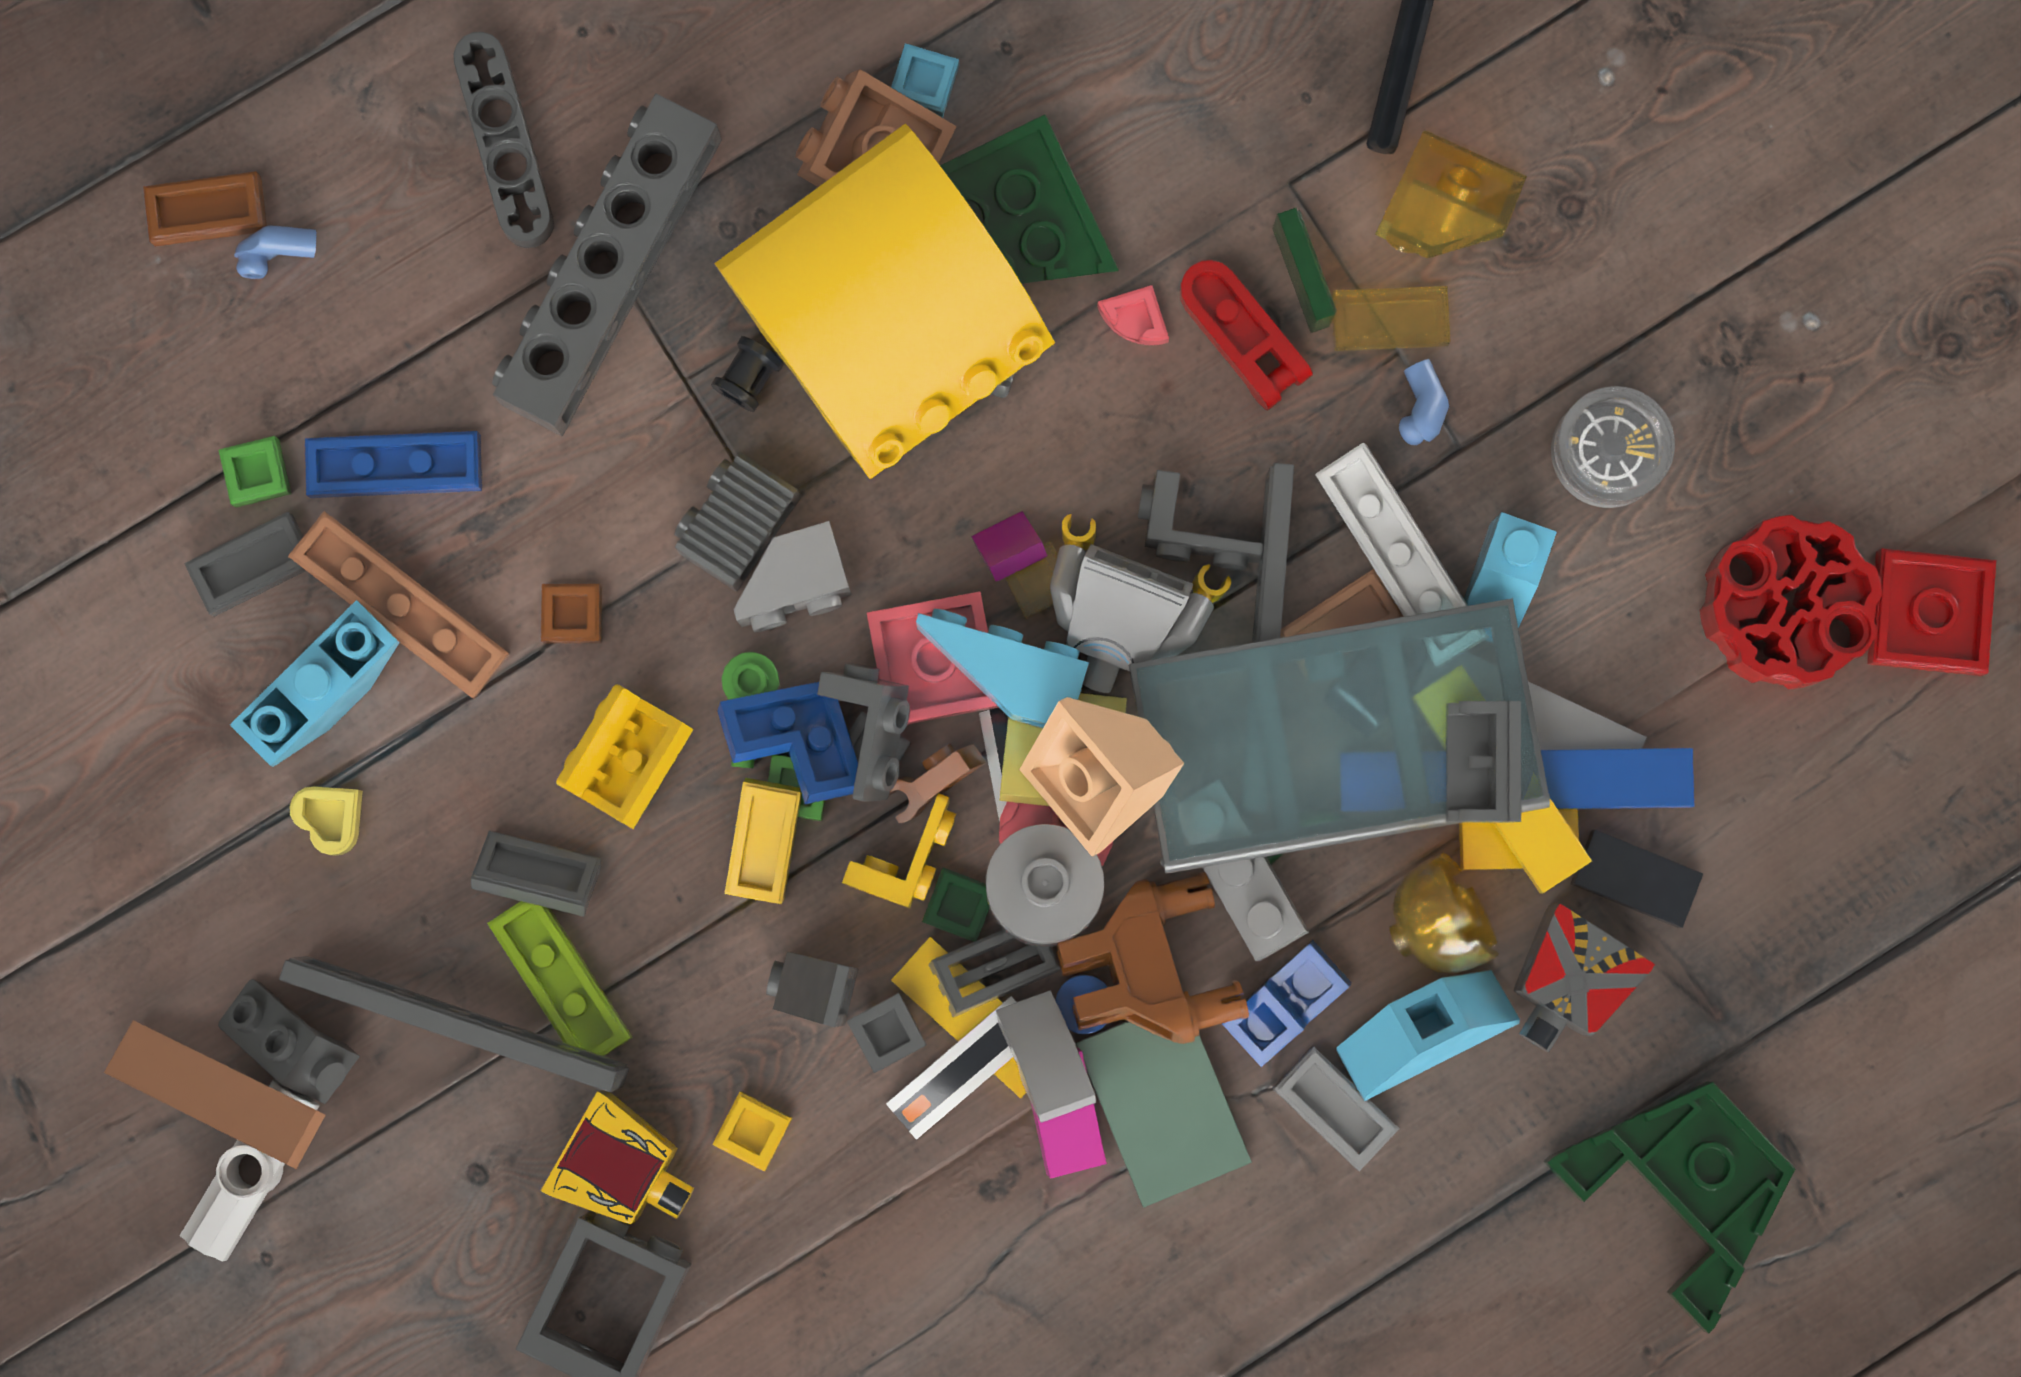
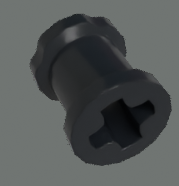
(747, 374)

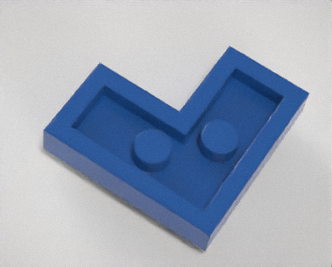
(796, 723)

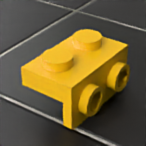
(623, 755)

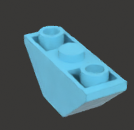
(317, 686)
(1425, 1030)

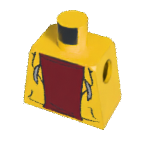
(617, 1165)

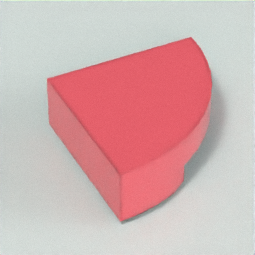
(1135, 316)

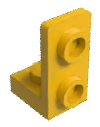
(879, 876)

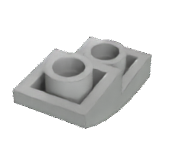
(1046, 1056)

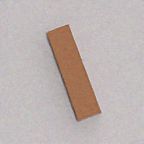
(399, 604)
(215, 1094)

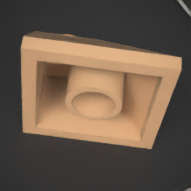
(1099, 769)

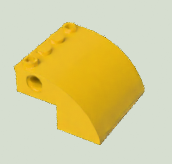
(887, 300)

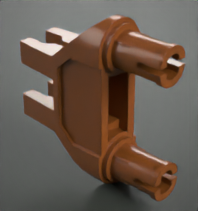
(1143, 968)

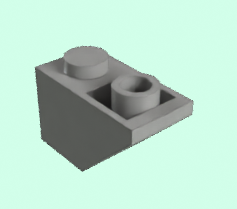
(794, 575)

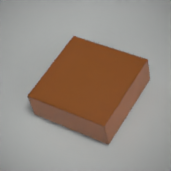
(571, 613)

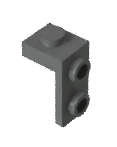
(1158, 507)
(885, 722)
(286, 1044)

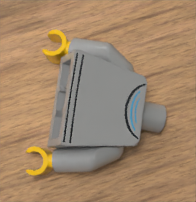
(1123, 608)

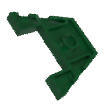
(1706, 1168)

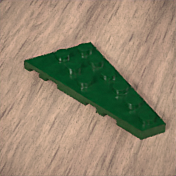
(1032, 204)

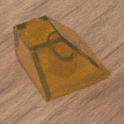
(1449, 200)

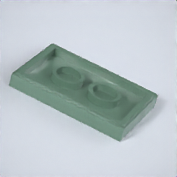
(1163, 1110)

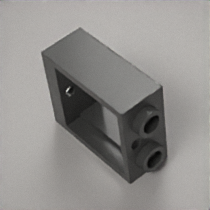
(579, 1359)

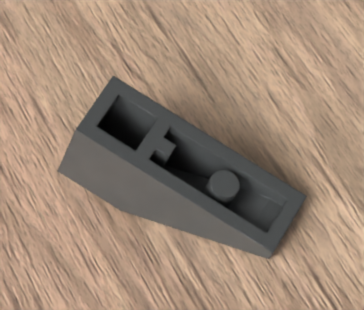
(812, 988)

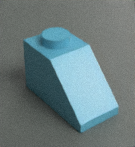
(1510, 563)

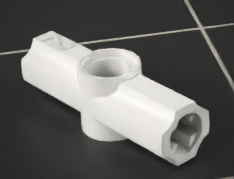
(231, 1202)

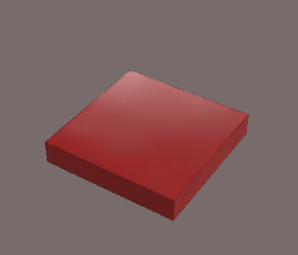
(1933, 612)

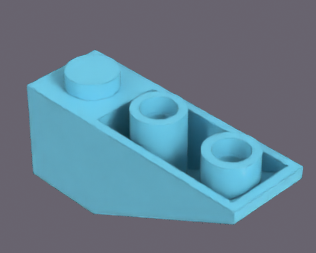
(1014, 675)

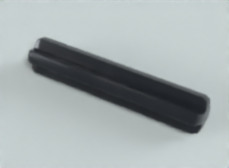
(1399, 75)

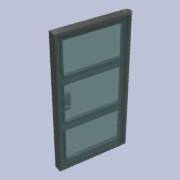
(1326, 732)

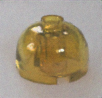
(1441, 919)

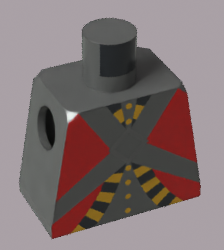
(1575, 977)

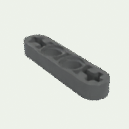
(508, 138)

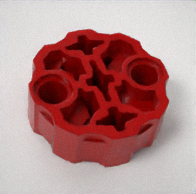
(1769, 552)

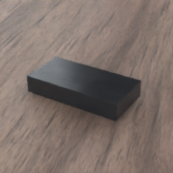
(1638, 879)

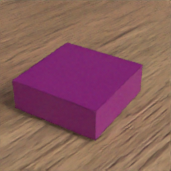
(1009, 546)

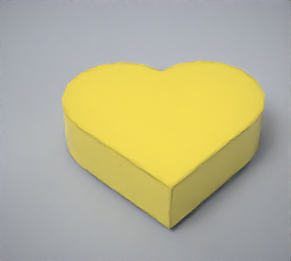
(330, 816)

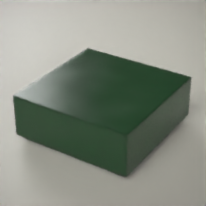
(958, 905)

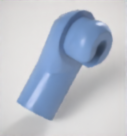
(268, 243)
(1429, 407)

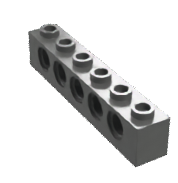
(653, 130)

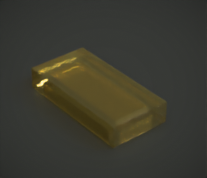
(1391, 318)

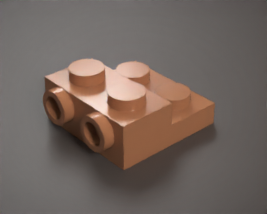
(858, 118)

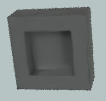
(886, 1033)

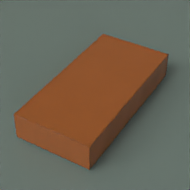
(205, 208)

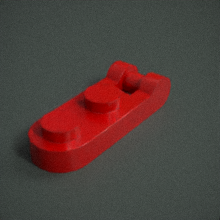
(1241, 330)

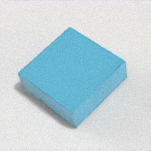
(926, 77)

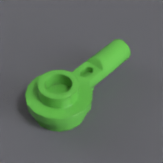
(747, 676)

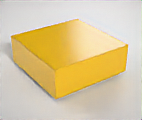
(752, 1131)

